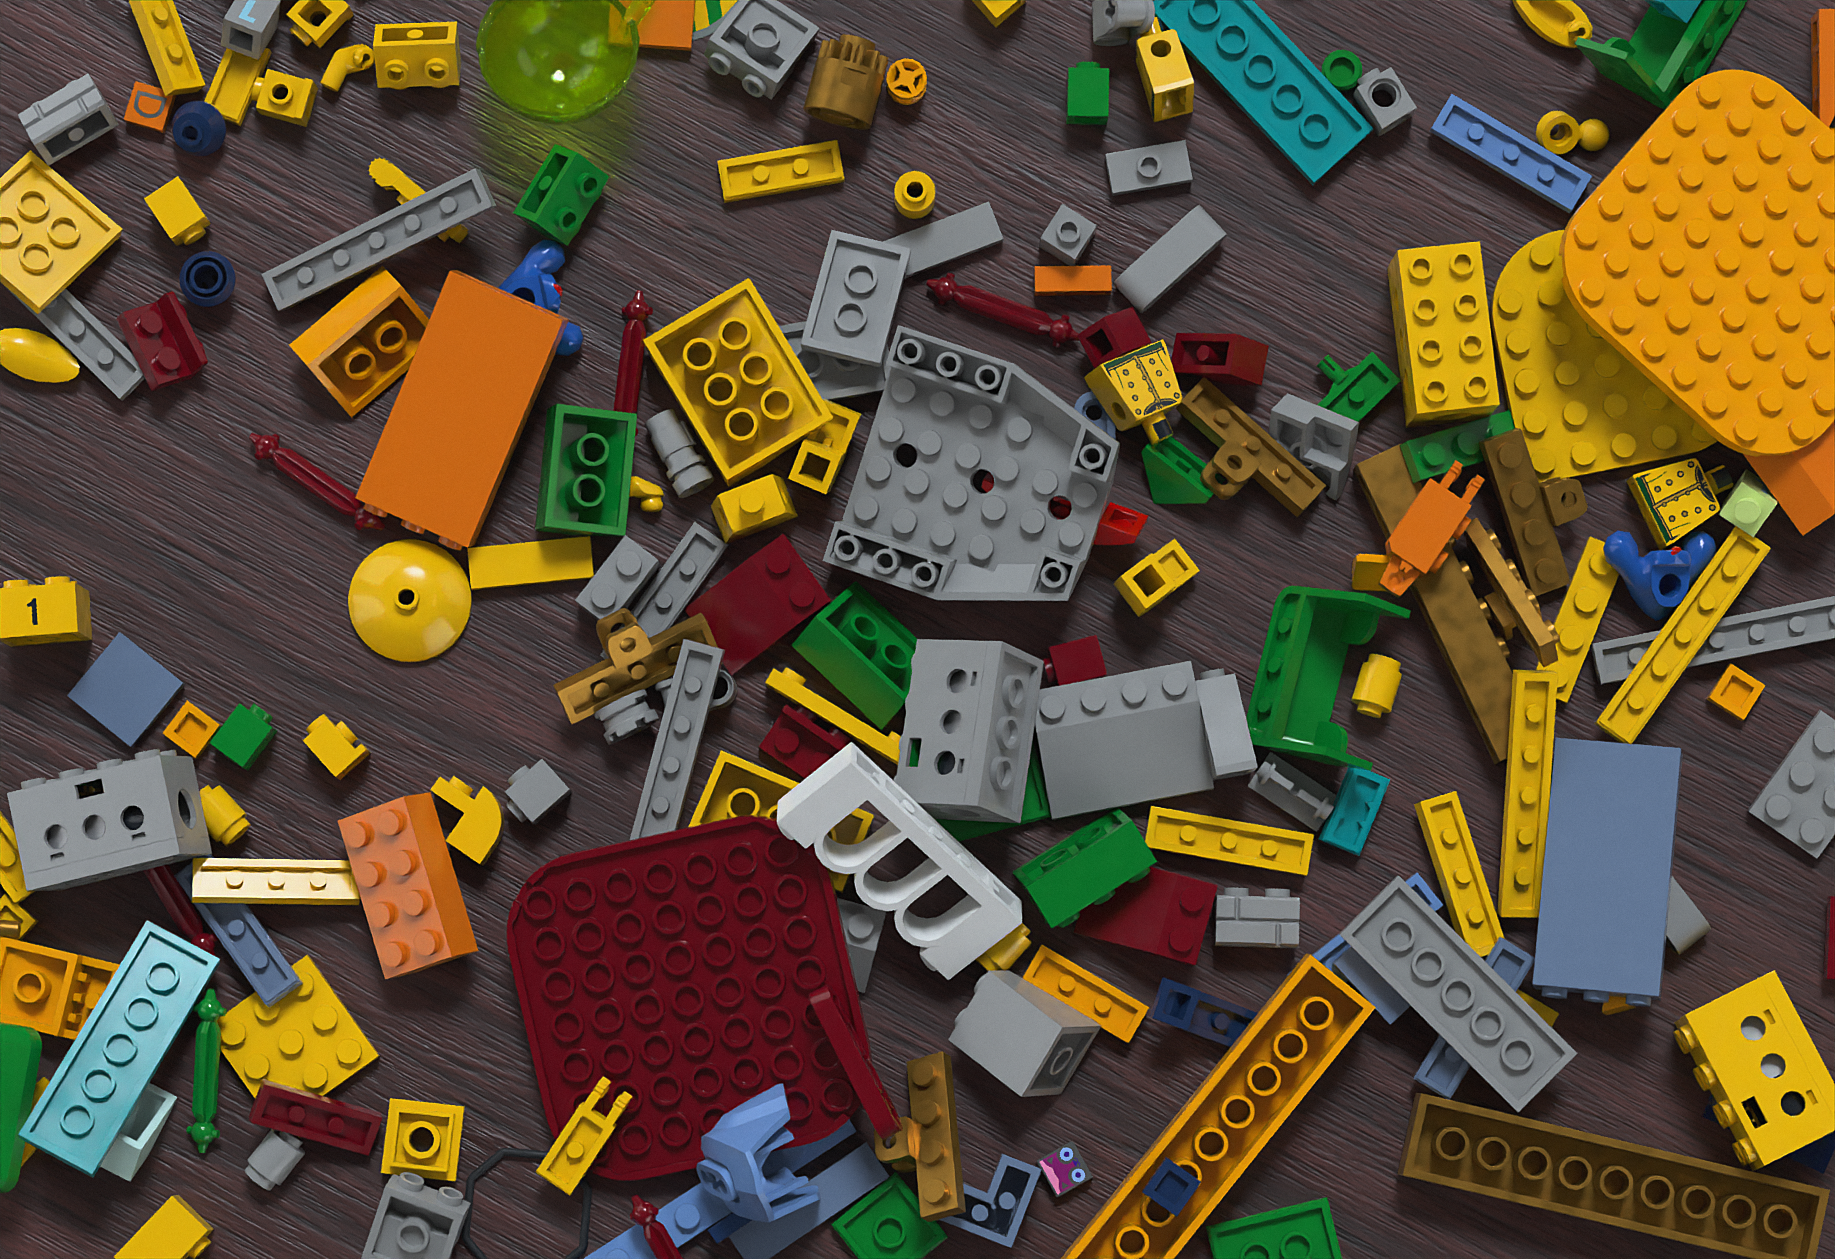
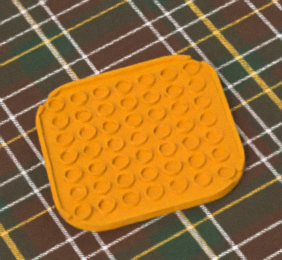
(1719, 261)

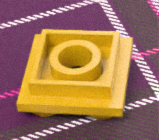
(444, 1123)

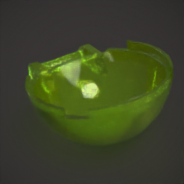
(559, 56)

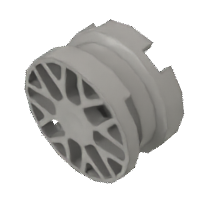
(626, 716)

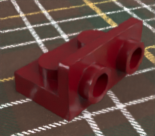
(163, 341)
(800, 742)

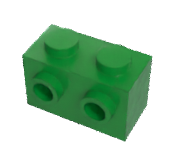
(561, 194)

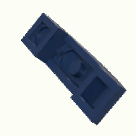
(1200, 1013)

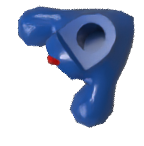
(536, 284)
(1661, 576)

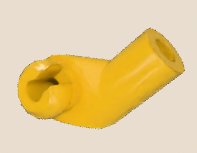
(347, 61)
(650, 494)

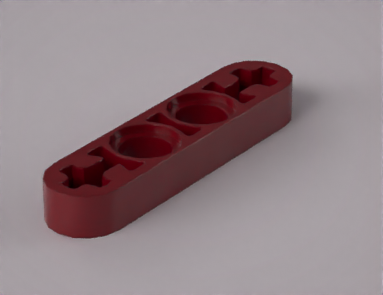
(856, 1061)

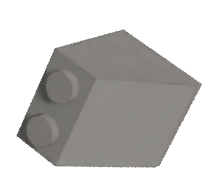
(1023, 1034)

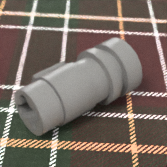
(676, 450)

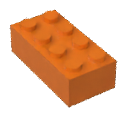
(407, 885)

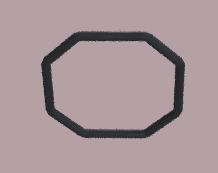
(536, 1154)

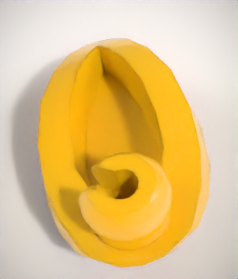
(1555, 20)
(36, 356)

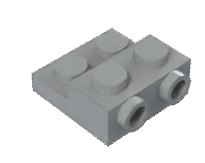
(760, 45)
(416, 1221)

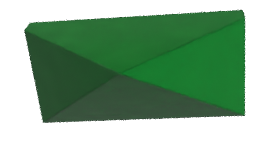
(1175, 473)

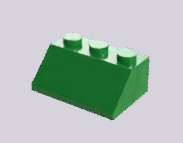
(586, 471)
(862, 653)
(1085, 868)

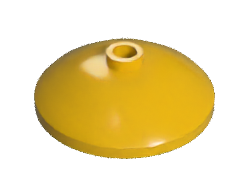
(433, 618)

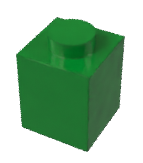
(1087, 94)
(244, 735)

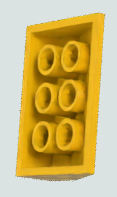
(738, 381)

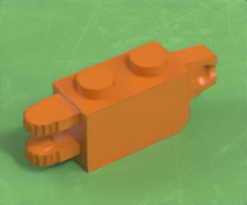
(1425, 529)

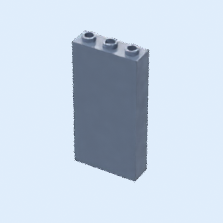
(1607, 871)

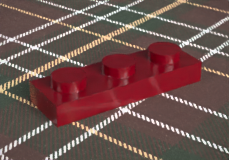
(315, 1117)

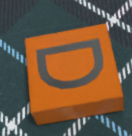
(149, 107)

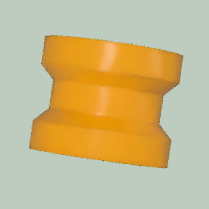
(903, 74)

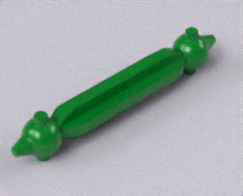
(206, 1071)

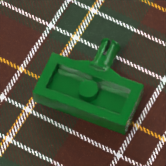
(1358, 388)

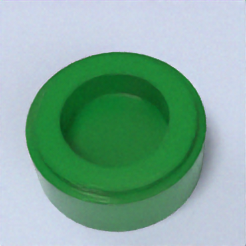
(1342, 70)

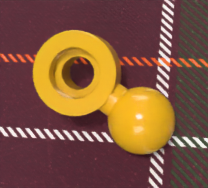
(1591, 134)

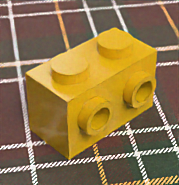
(417, 55)

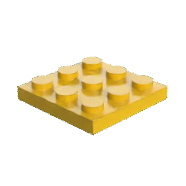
(47, 232)
(297, 1042)

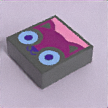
(1064, 1168)

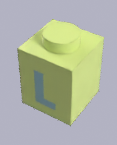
(1748, 503)

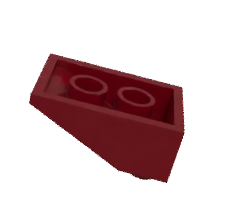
(760, 603)
(1155, 915)

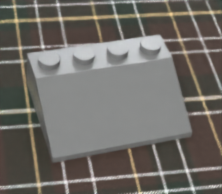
(1122, 740)

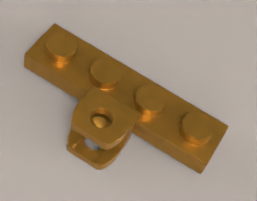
(1246, 451)
(1532, 509)
(1512, 601)
(631, 664)
(929, 1138)

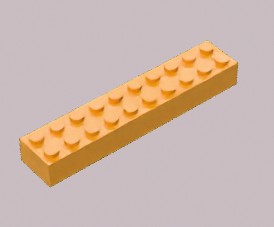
(1231, 1114)

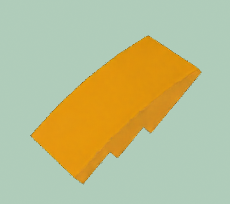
(49, 987)

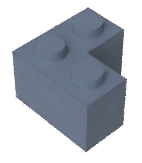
(1001, 1208)

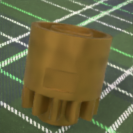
(846, 82)

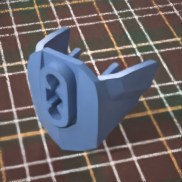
(736, 1155)

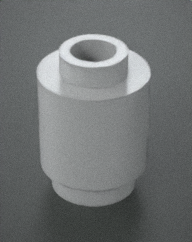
(274, 1158)

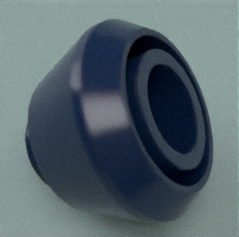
(207, 130)
(200, 270)

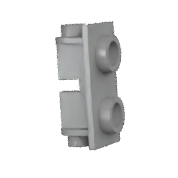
(1293, 791)

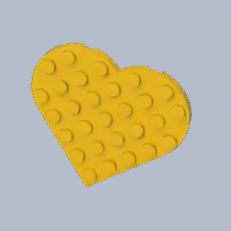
(1568, 386)

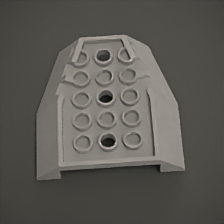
(930, 524)

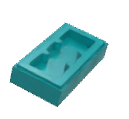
(1354, 810)

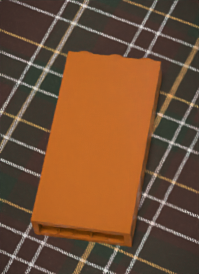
(461, 410)

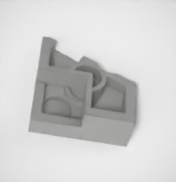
(1316, 439)

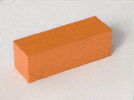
(1072, 280)

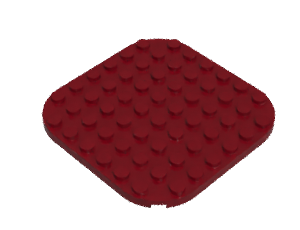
(685, 984)

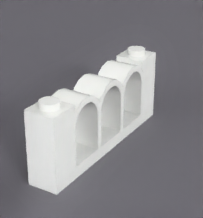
(944, 941)

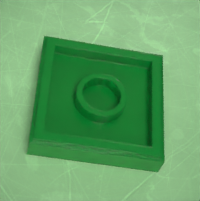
(889, 1224)

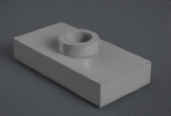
(1148, 167)

